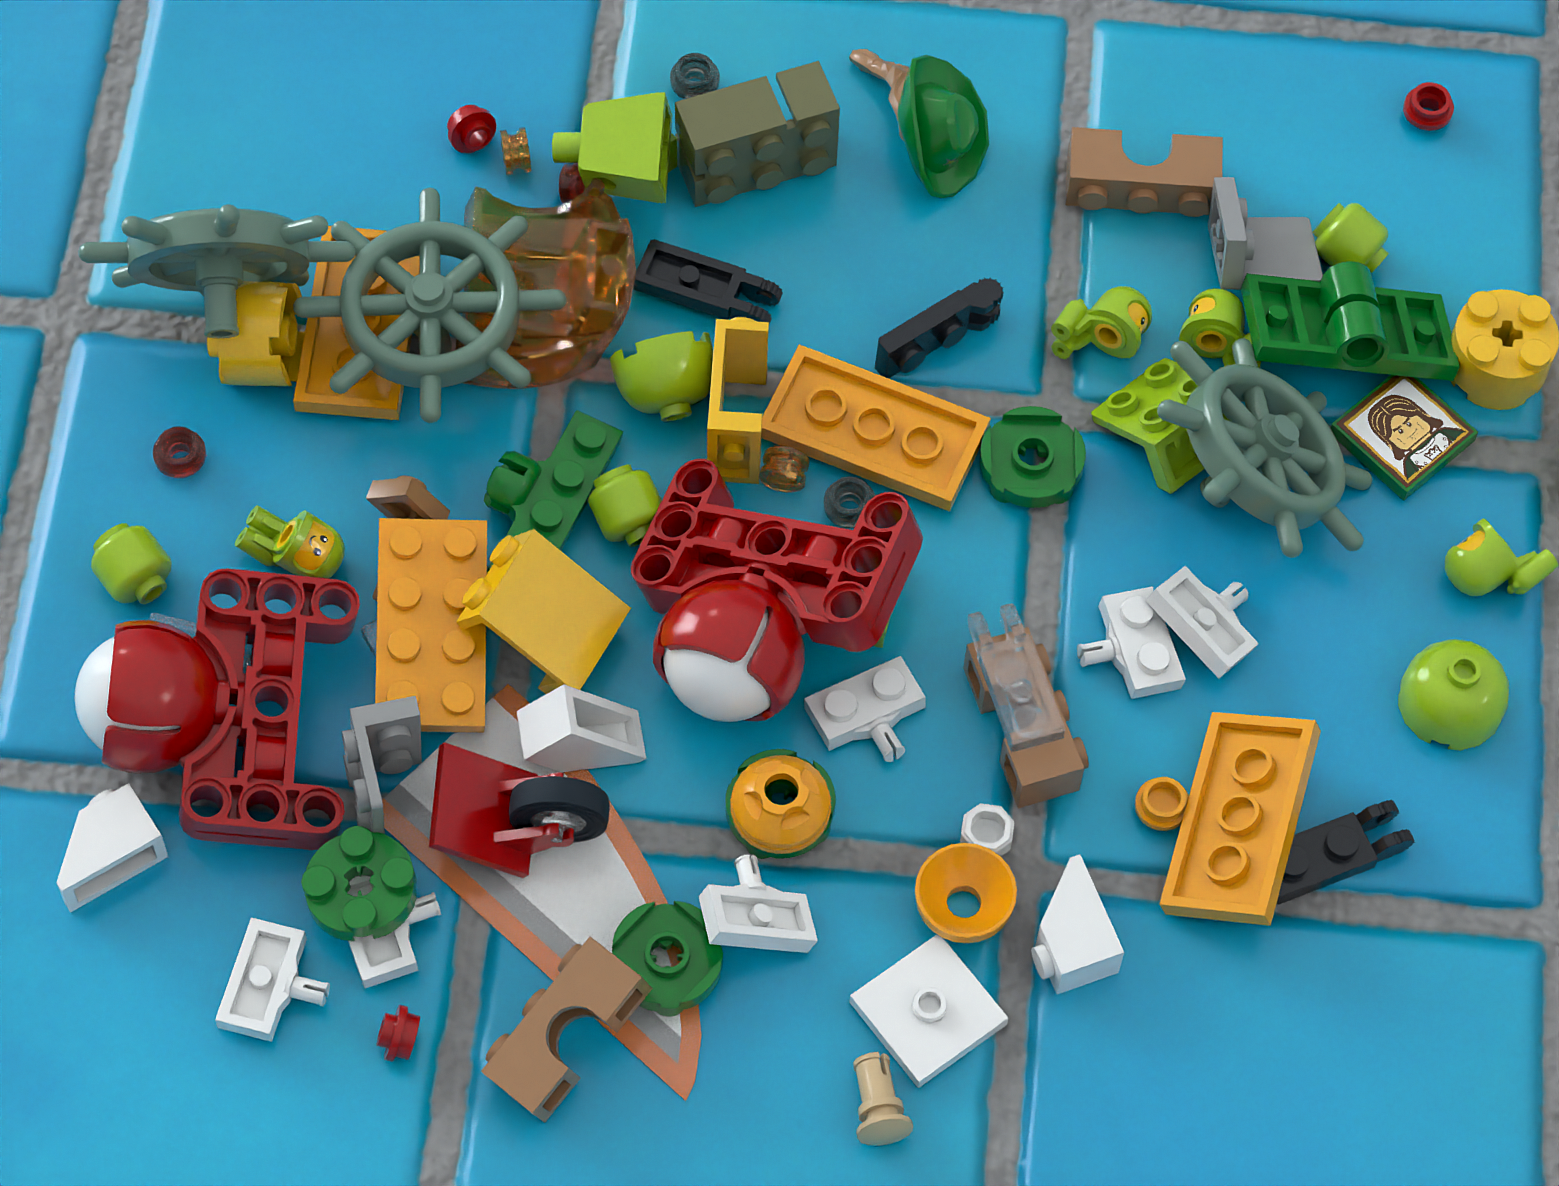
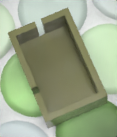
(742, 142)

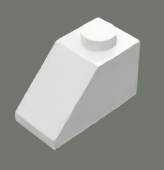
(579, 731)
(108, 846)
(1076, 934)

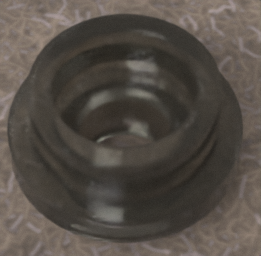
(694, 66)
(844, 490)

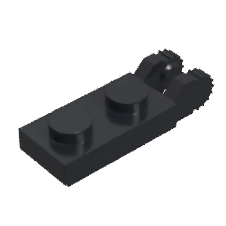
(703, 283)
(938, 326)
(1340, 850)

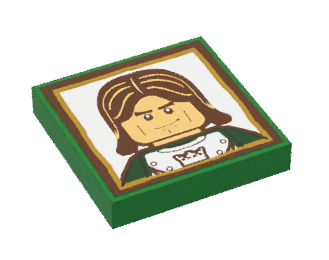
(1403, 433)

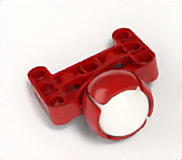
(752, 583)
(165, 701)

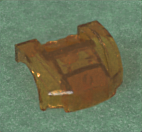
(567, 248)

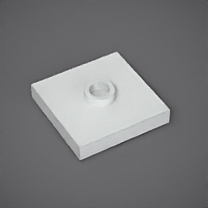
(928, 1010)

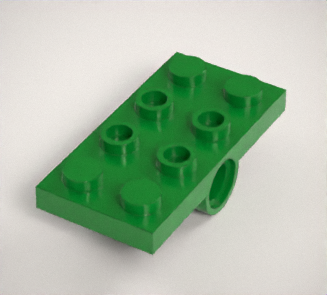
(1349, 324)

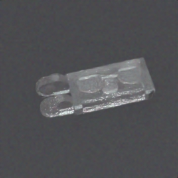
(1016, 682)

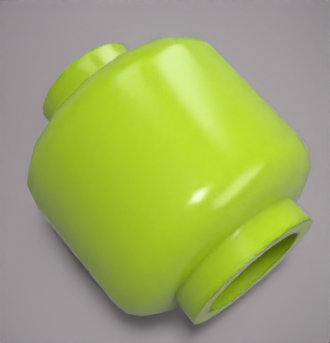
(1351, 235)
(624, 504)
(131, 564)

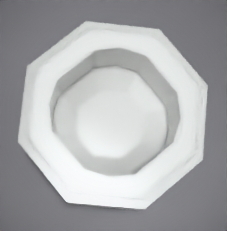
(988, 827)

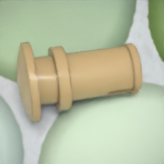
(880, 1108)

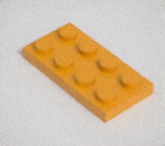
(327, 350)
(874, 427)
(419, 645)
(1240, 818)

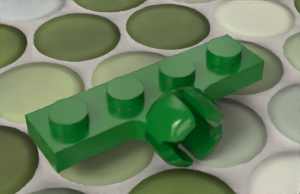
(553, 491)

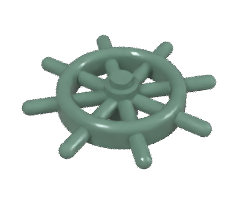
(215, 254)
(430, 305)
(1265, 447)

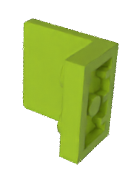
(1135, 416)

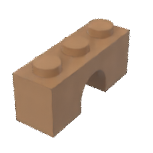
(1106, 178)
(1040, 770)
(528, 1059)

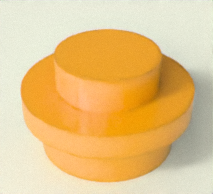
(1161, 803)

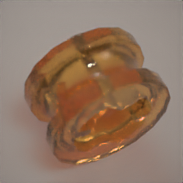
(515, 151)
(784, 469)

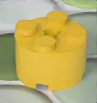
(268, 337)
(1504, 347)

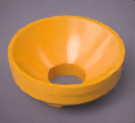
(774, 826)
(969, 870)

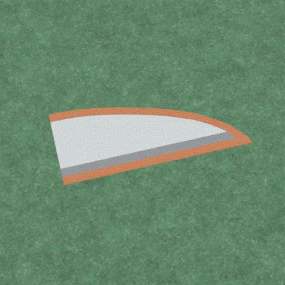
(564, 897)

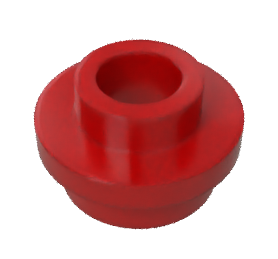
(1428, 96)
(471, 128)
(398, 1033)

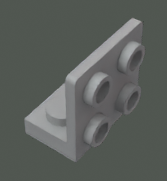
(1257, 243)
(384, 740)

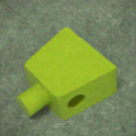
(622, 145)

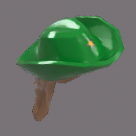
(937, 118)

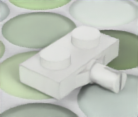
(1204, 619)
(1136, 645)
(867, 707)
(756, 913)
(389, 955)
(266, 981)

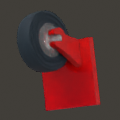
(507, 813)

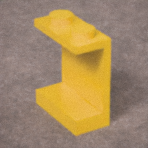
(735, 437)
(545, 609)

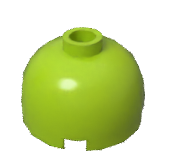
(665, 374)
(1454, 694)

